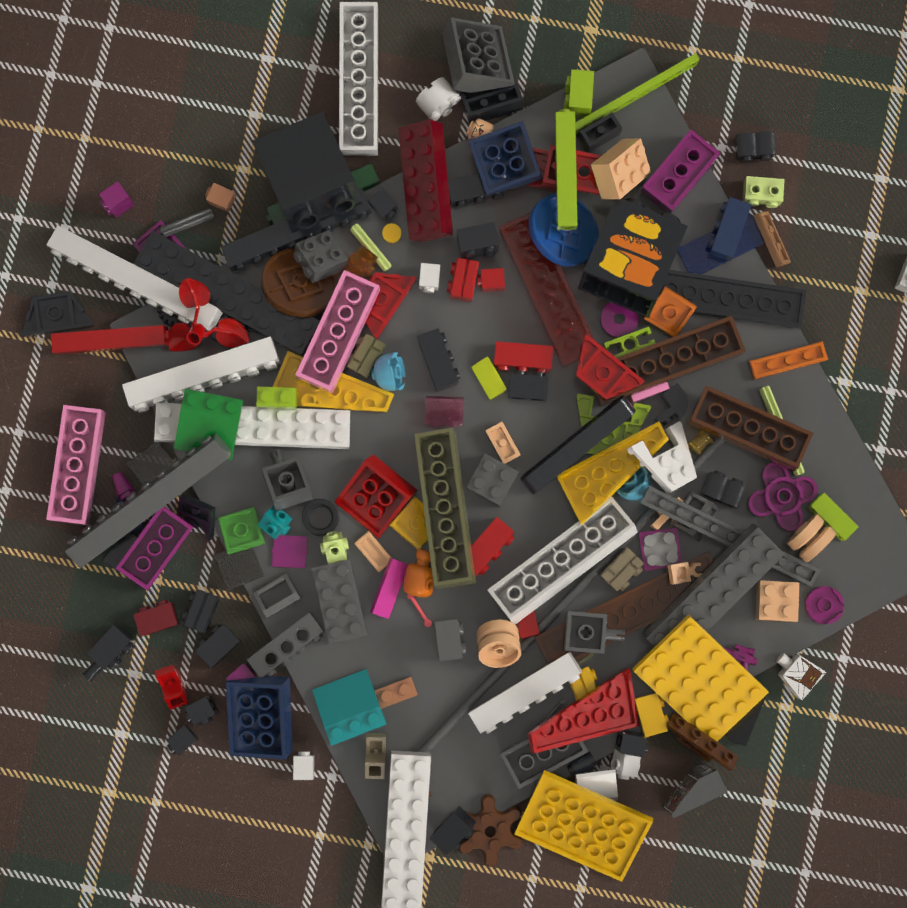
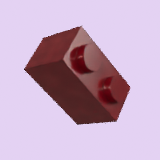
(156, 618)

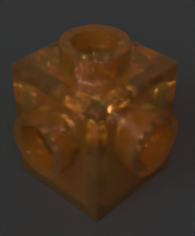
(362, 262)

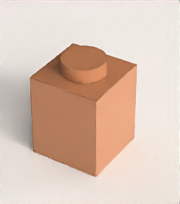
(220, 197)

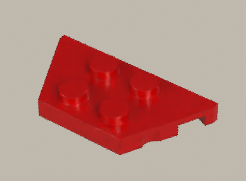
(392, 293)
(604, 371)

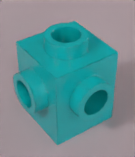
(275, 523)

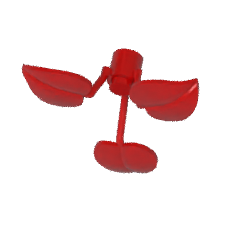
(186, 338)

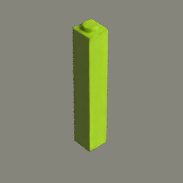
(565, 170)

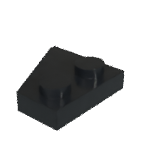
(198, 514)

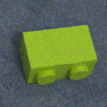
(277, 398)

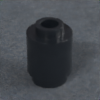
(582, 764)

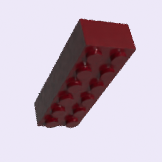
(425, 181)

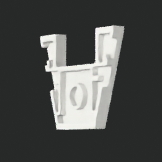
(672, 467)

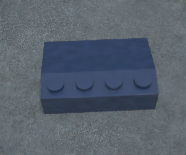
(259, 717)

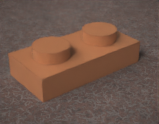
(396, 692)

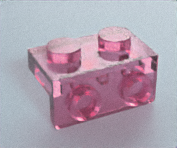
(444, 411)

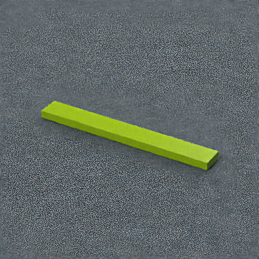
(638, 92)

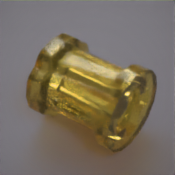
(699, 442)

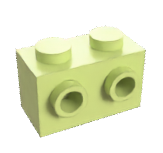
(763, 191)

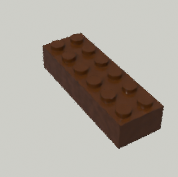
(750, 428)

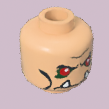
(478, 128)

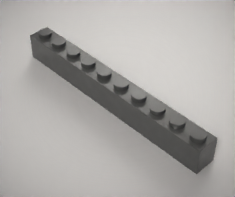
(148, 500)

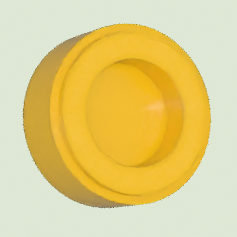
(391, 233)

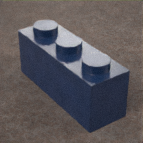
(729, 228)

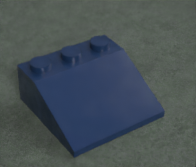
(505, 158)

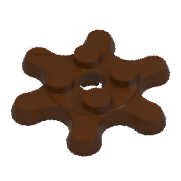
(503, 835)

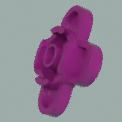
(796, 492)

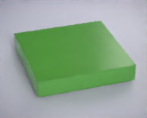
(241, 530)

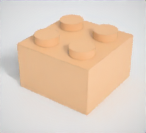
(777, 601)

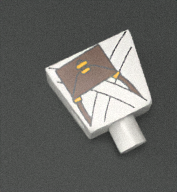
(799, 674)

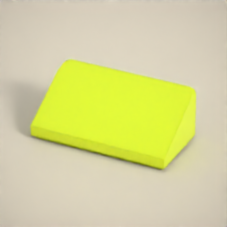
(489, 378)

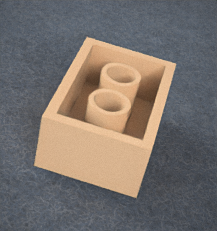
(621, 168)

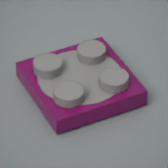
(659, 548)

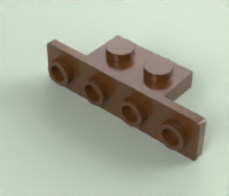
(701, 743)

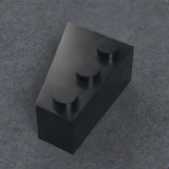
(491, 103)

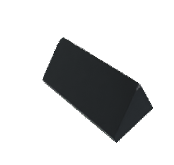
(743, 728)

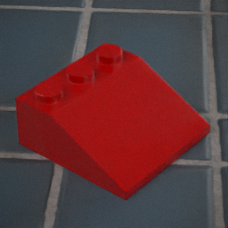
(375, 495)

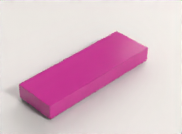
(389, 588)

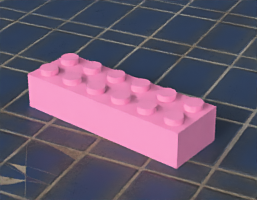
(338, 331)
(76, 465)

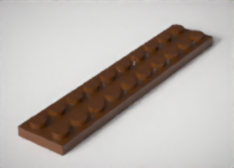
(627, 611)

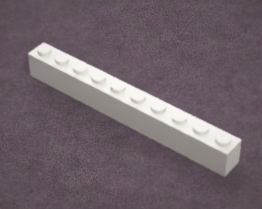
(128, 276)

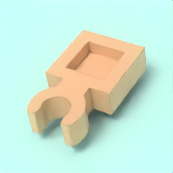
(682, 571)

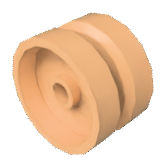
(813, 540)
(498, 643)

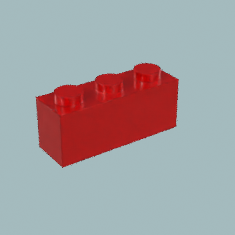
(523, 357)
(489, 545)

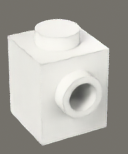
(625, 765)

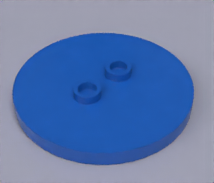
(562, 246)

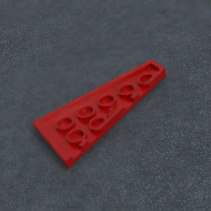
(596, 714)

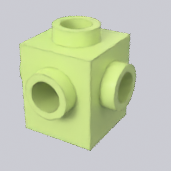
(334, 547)

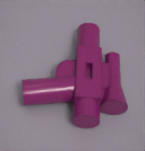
(743, 655)

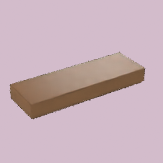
(772, 239)

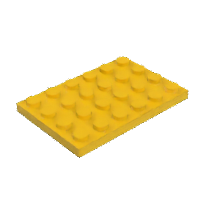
(700, 679)
(583, 825)

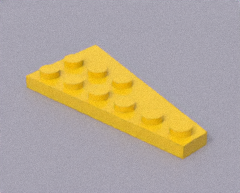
(347, 395)
(600, 476)

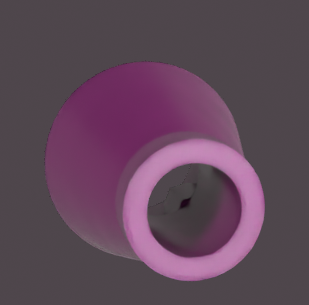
(122, 486)

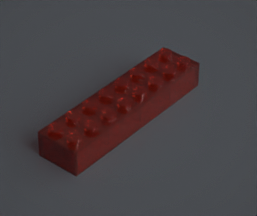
(547, 291)

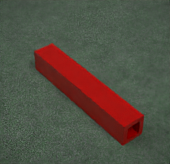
(110, 339)

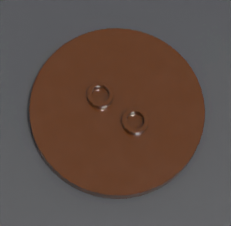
(291, 290)

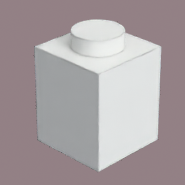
(429, 277)
(303, 766)

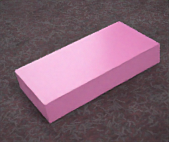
(650, 392)

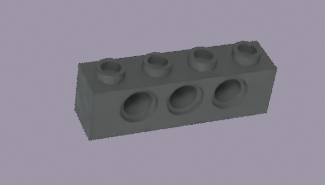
(258, 660)

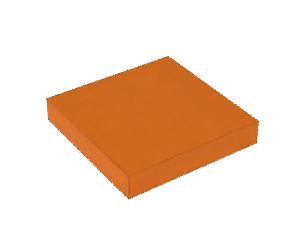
(670, 312)

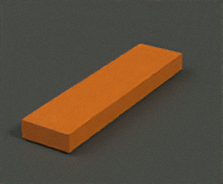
(788, 360)

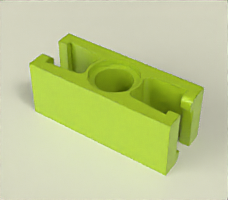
(629, 337)
(833, 516)

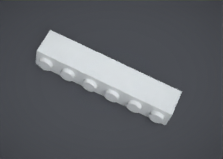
(525, 692)

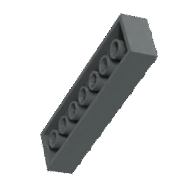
(720, 584)

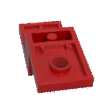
(547, 166)

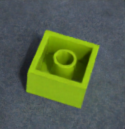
(580, 92)

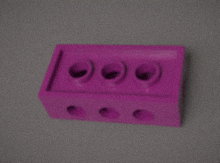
(678, 159)

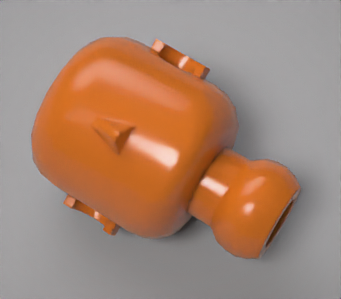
(419, 576)

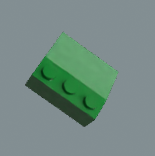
(206, 415)

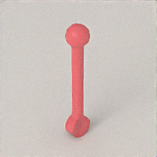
(428, 623)

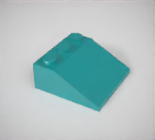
(349, 707)

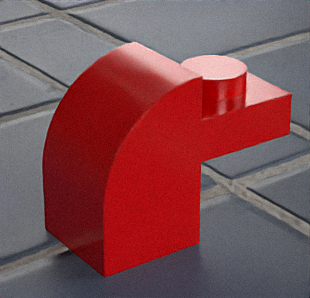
(172, 686)

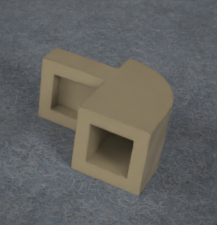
(375, 756)

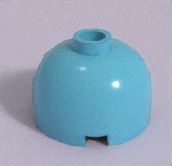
(389, 372)
(636, 485)

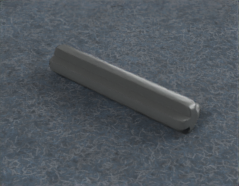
(186, 222)

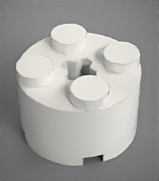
(438, 99)

